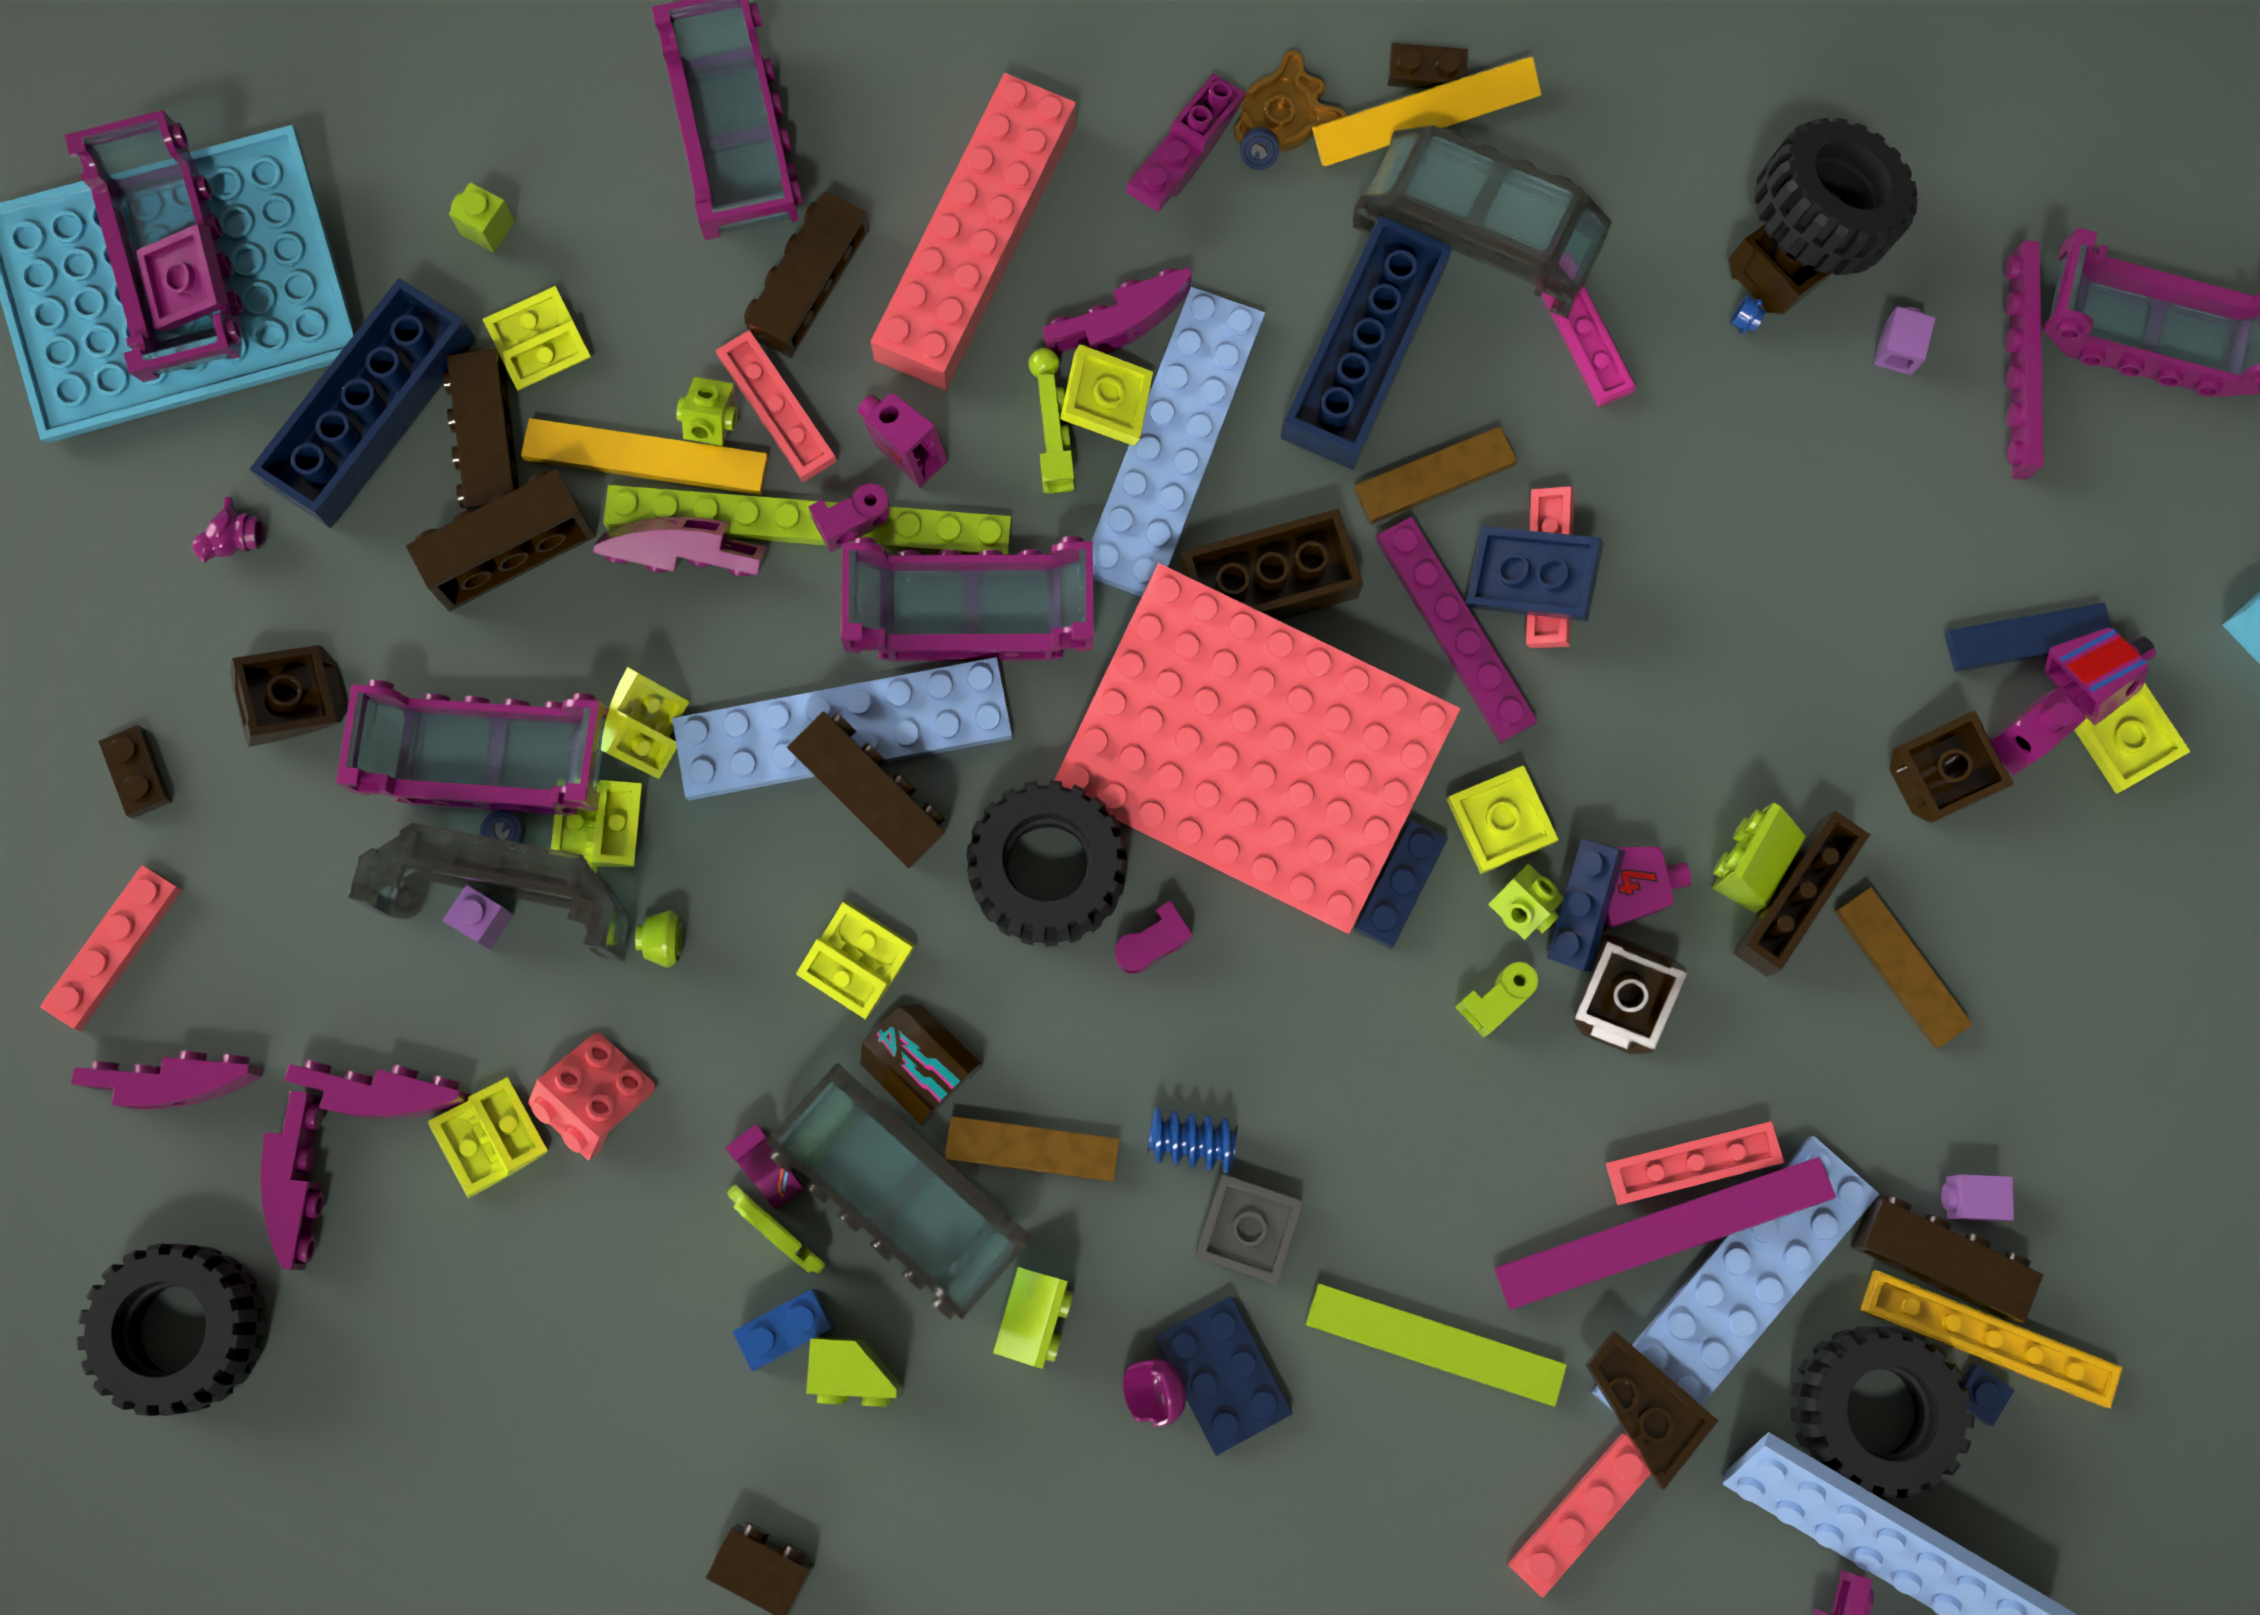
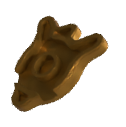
(1286, 104)

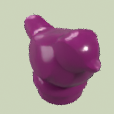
(228, 534)

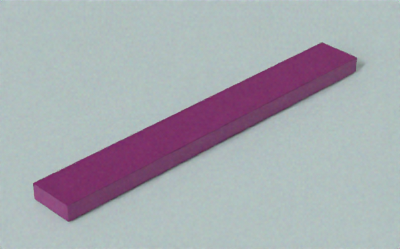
(1664, 1233)

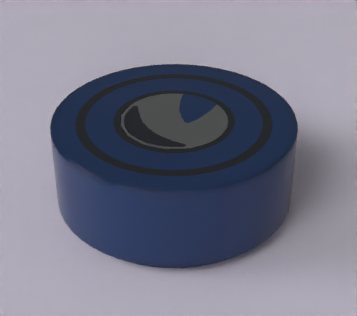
(1259, 148)
(503, 826)

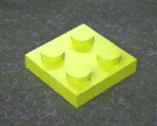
(1106, 395)
(2132, 741)
(1502, 819)

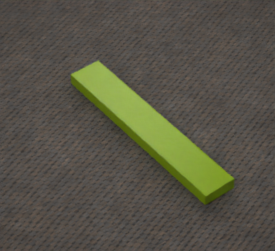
(1436, 1345)

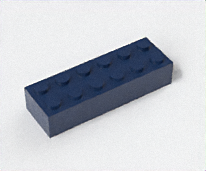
(1366, 342)
(363, 403)

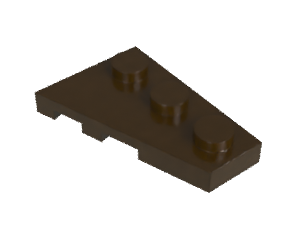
(1651, 1407)

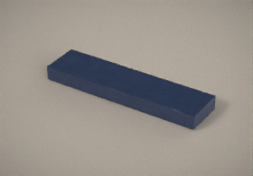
(2022, 637)

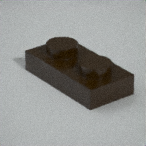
(1425, 65)
(135, 771)

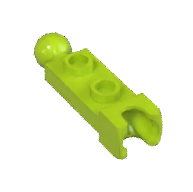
(1054, 464)

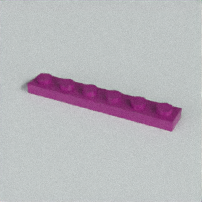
(2025, 369)
(1456, 630)

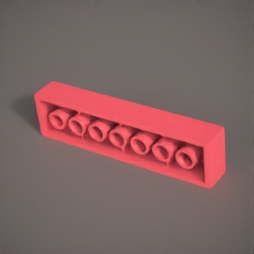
(974, 232)

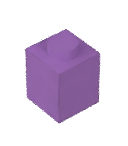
(1904, 340)
(478, 917)
(1978, 1198)

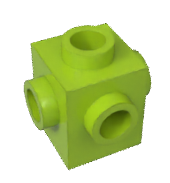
(708, 411)
(1528, 902)

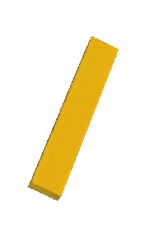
(1435, 106)
(645, 456)
(1991, 1339)

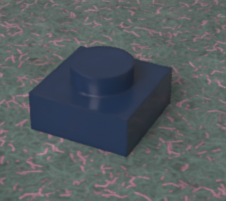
(1987, 1393)

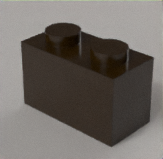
(760, 1569)

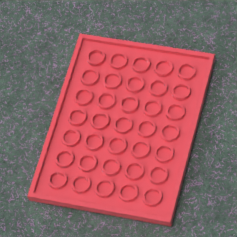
(1256, 747)

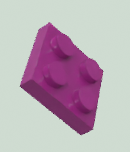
(182, 277)

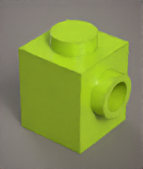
(481, 217)

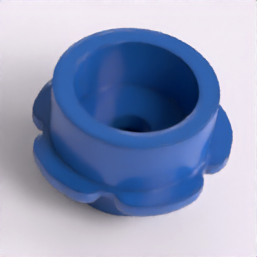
(1748, 315)

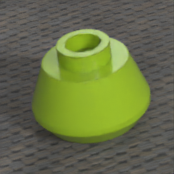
(661, 938)

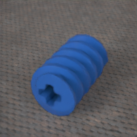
(1192, 1140)

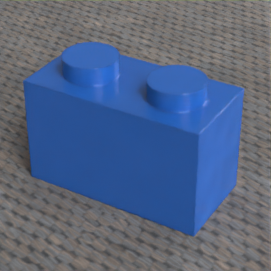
(784, 1329)

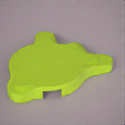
(774, 1231)

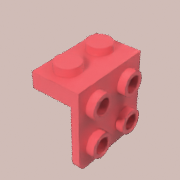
(589, 1094)

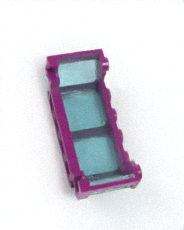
(727, 114)
(143, 193)
(2154, 323)
(967, 603)
(473, 751)

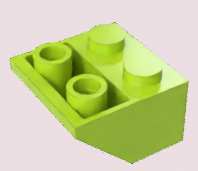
(1759, 859)
(1032, 1317)
(849, 1369)

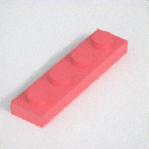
(776, 406)
(1552, 513)
(110, 948)
(1694, 1163)
(1580, 1516)

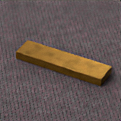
(1435, 475)
(1903, 968)
(1032, 1149)

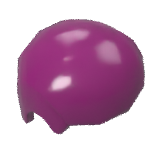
(1154, 1391)

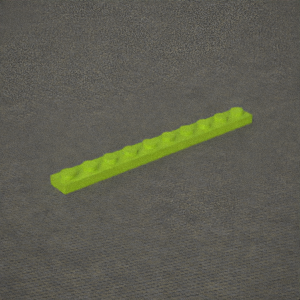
(791, 521)

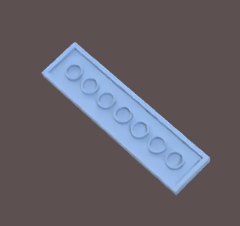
(1176, 440)
(896, 715)
(1749, 1283)
(1878, 1535)

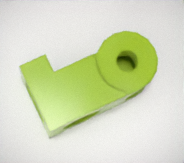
(1510, 991)

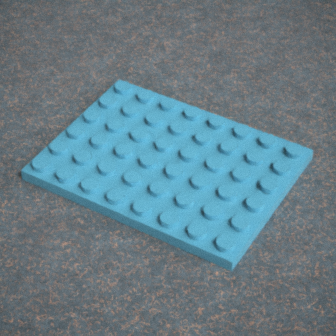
(71, 316)

